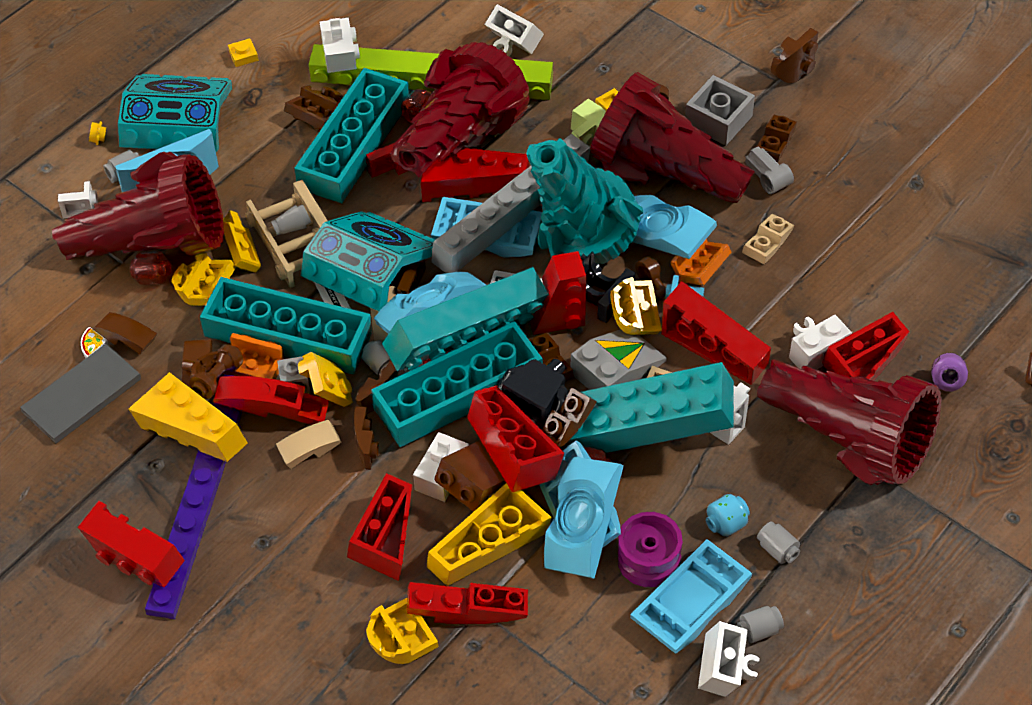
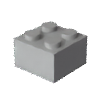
(720, 109)

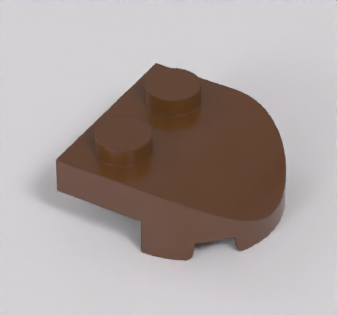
(796, 57)
(314, 105)

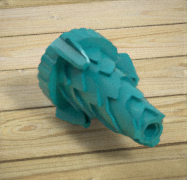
(581, 204)

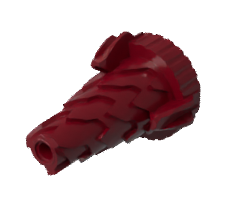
(473, 96)
(648, 133)
(167, 210)
(878, 422)

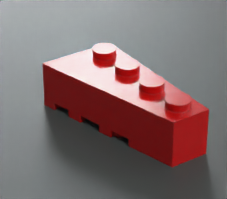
(471, 173)
(713, 334)
(513, 440)

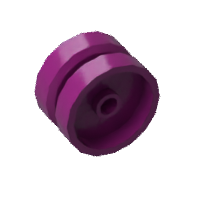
(649, 548)

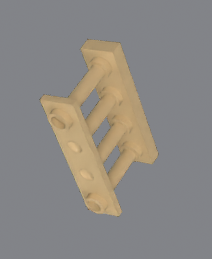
(255, 218)

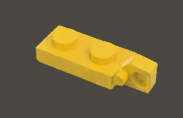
(240, 243)

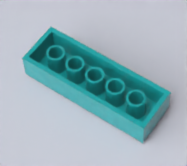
(352, 131)
(464, 319)
(289, 321)
(445, 386)
(659, 409)

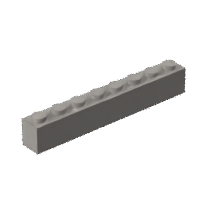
(493, 218)

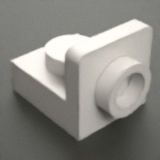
(76, 203)

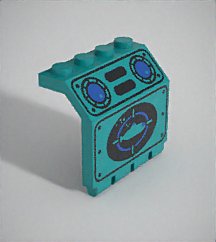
(169, 109)
(362, 256)

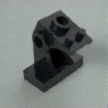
(595, 277)

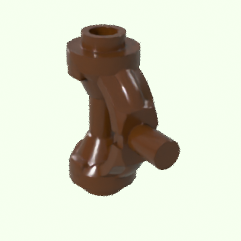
(203, 382)

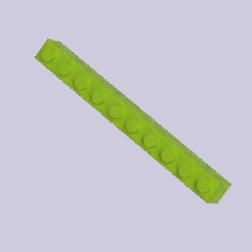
(414, 67)

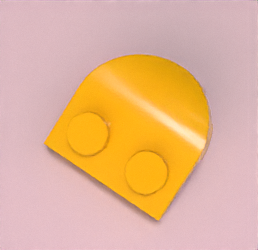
(198, 279)
(635, 307)
(326, 378)
(399, 635)

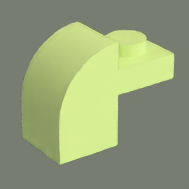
(586, 120)

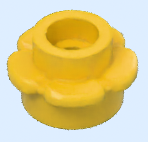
(97, 133)

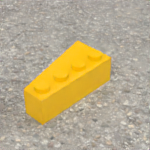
(184, 415)
(488, 534)

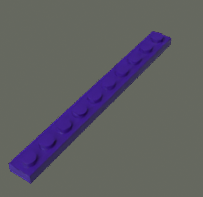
(190, 525)

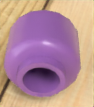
(946, 380)

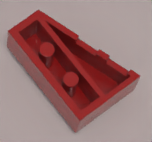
(567, 295)
(868, 349)
(382, 530)
(130, 548)

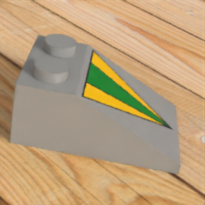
(614, 360)

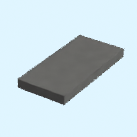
(80, 393)

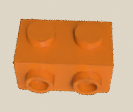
(702, 263)
(258, 357)

